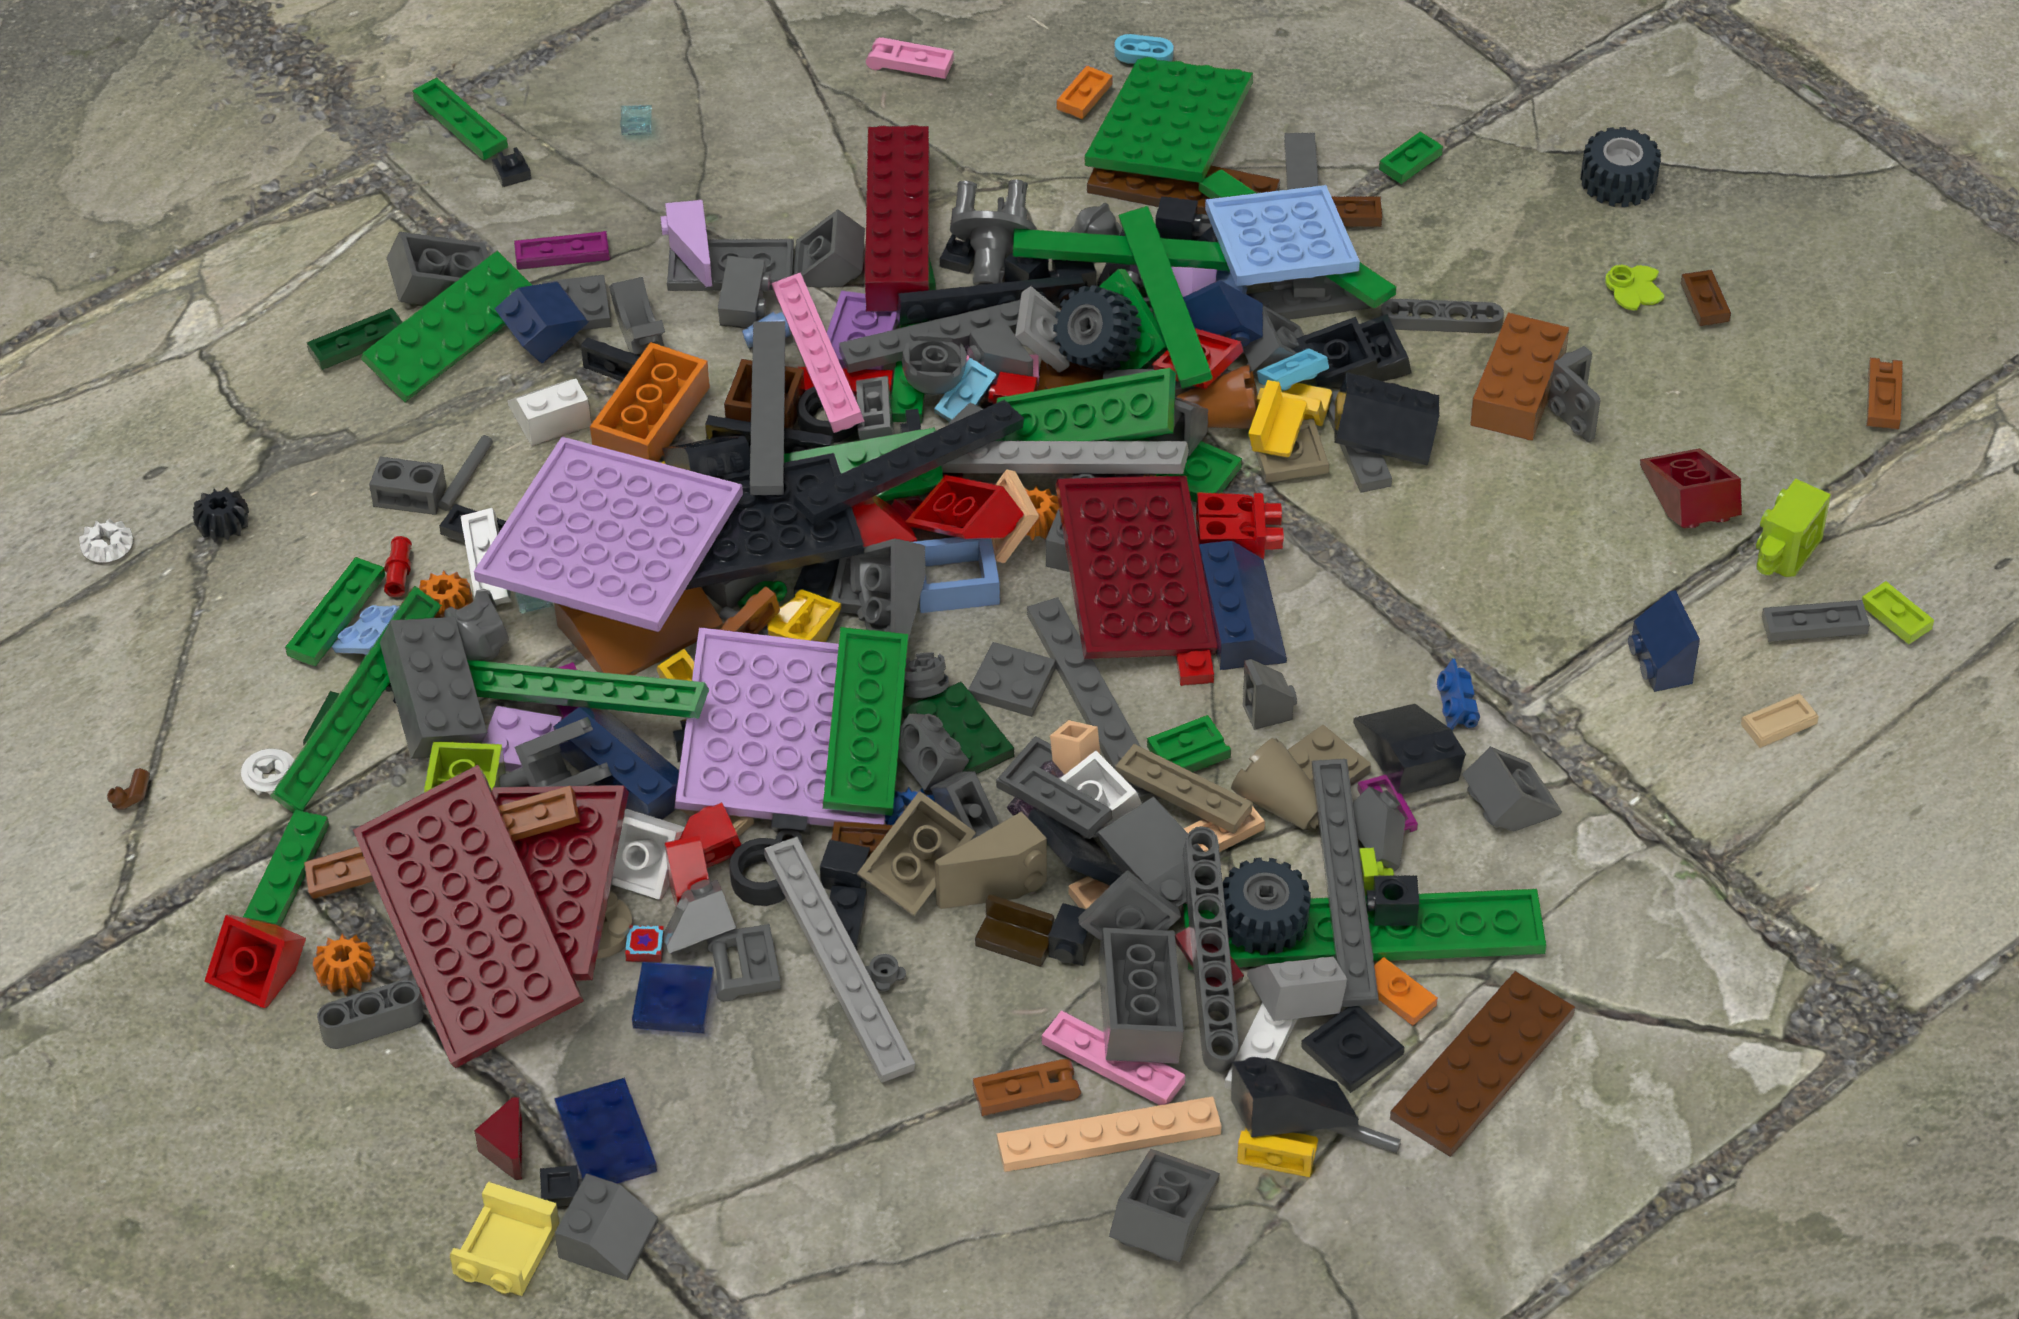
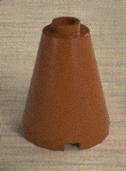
(1229, 399)

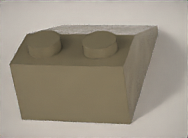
(906, 857)
(998, 863)

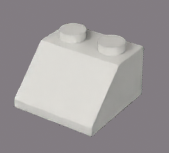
(552, 411)
(1103, 783)
(642, 854)

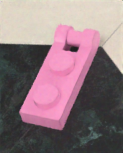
(910, 58)

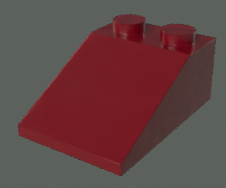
(1694, 487)

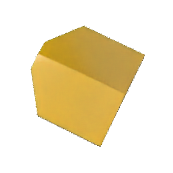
(805, 618)

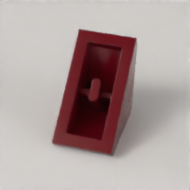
(501, 1138)

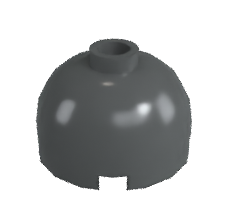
(933, 363)

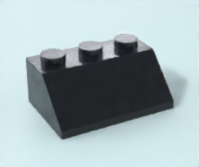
(1386, 418)

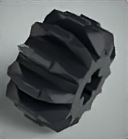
(220, 514)

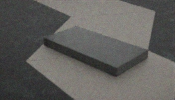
(776, 253)

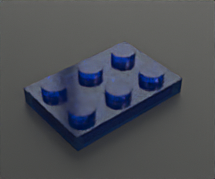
(606, 1132)

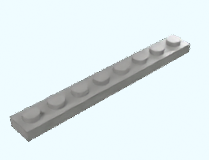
(1074, 457)
(839, 960)

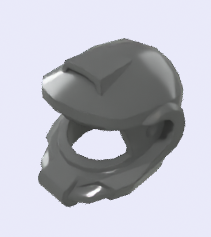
(480, 627)

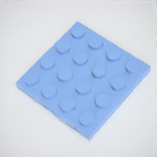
(1282, 235)

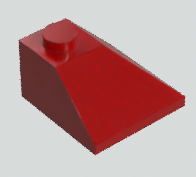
(880, 522)
(254, 959)

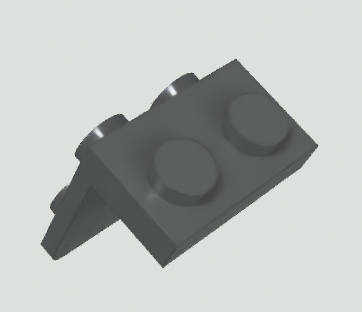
(1571, 395)

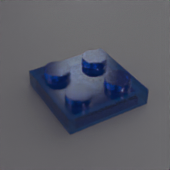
(673, 997)

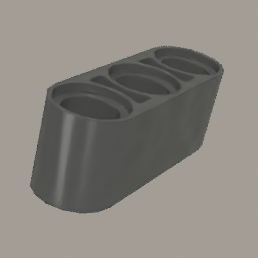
(370, 1014)

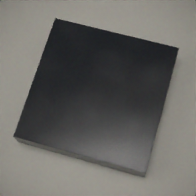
(1352, 1047)

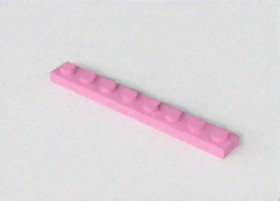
(817, 353)

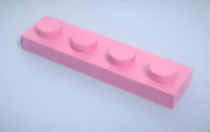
(1087, 1047)

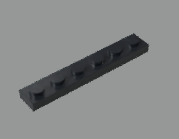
(943, 303)

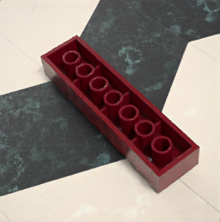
(896, 214)

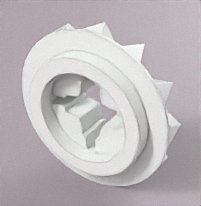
(99, 551)
(264, 762)

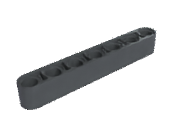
(1210, 964)

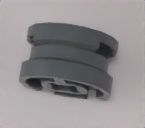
(925, 676)

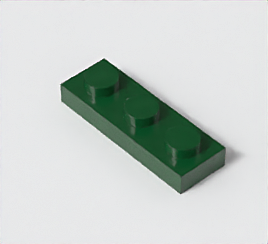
(352, 339)

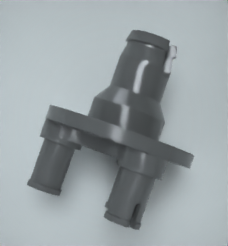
(990, 231)

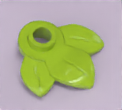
(1634, 286)

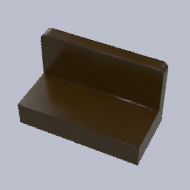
(1015, 931)

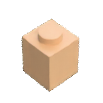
(1073, 744)

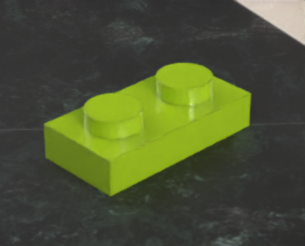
(1897, 612)

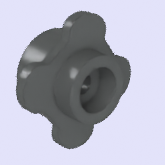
(885, 964)

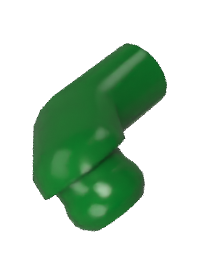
(777, 587)

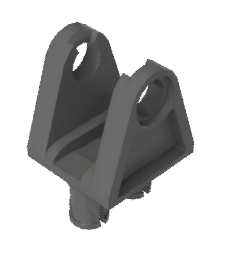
(544, 764)

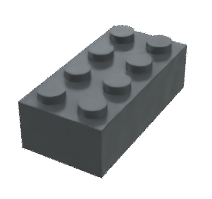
(431, 684)
(1140, 995)

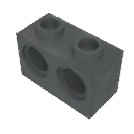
(407, 485)
(929, 750)

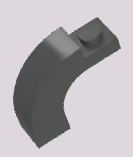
(635, 315)

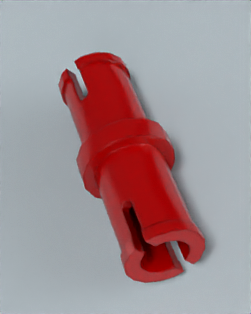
(397, 566)

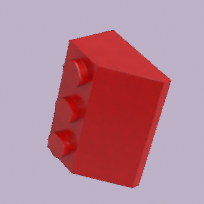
(967, 510)

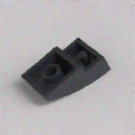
(1358, 349)

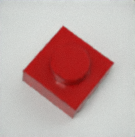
(1195, 668)

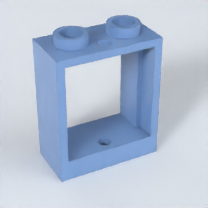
(960, 593)

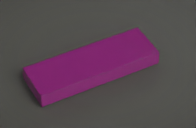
(561, 250)

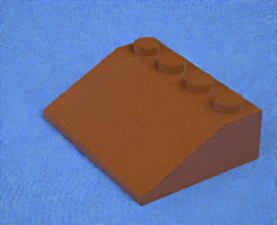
(629, 649)

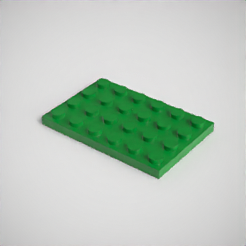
(1169, 119)

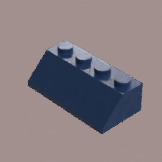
(1241, 606)
(632, 761)

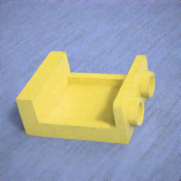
(506, 1240)

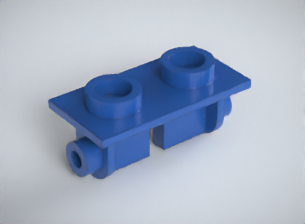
(1457, 696)

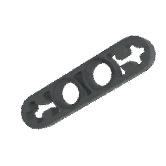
(1442, 310)

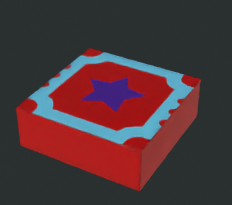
(644, 944)

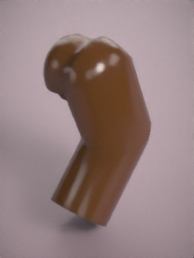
(136, 791)

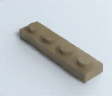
(1184, 788)

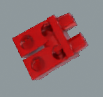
(1239, 520)

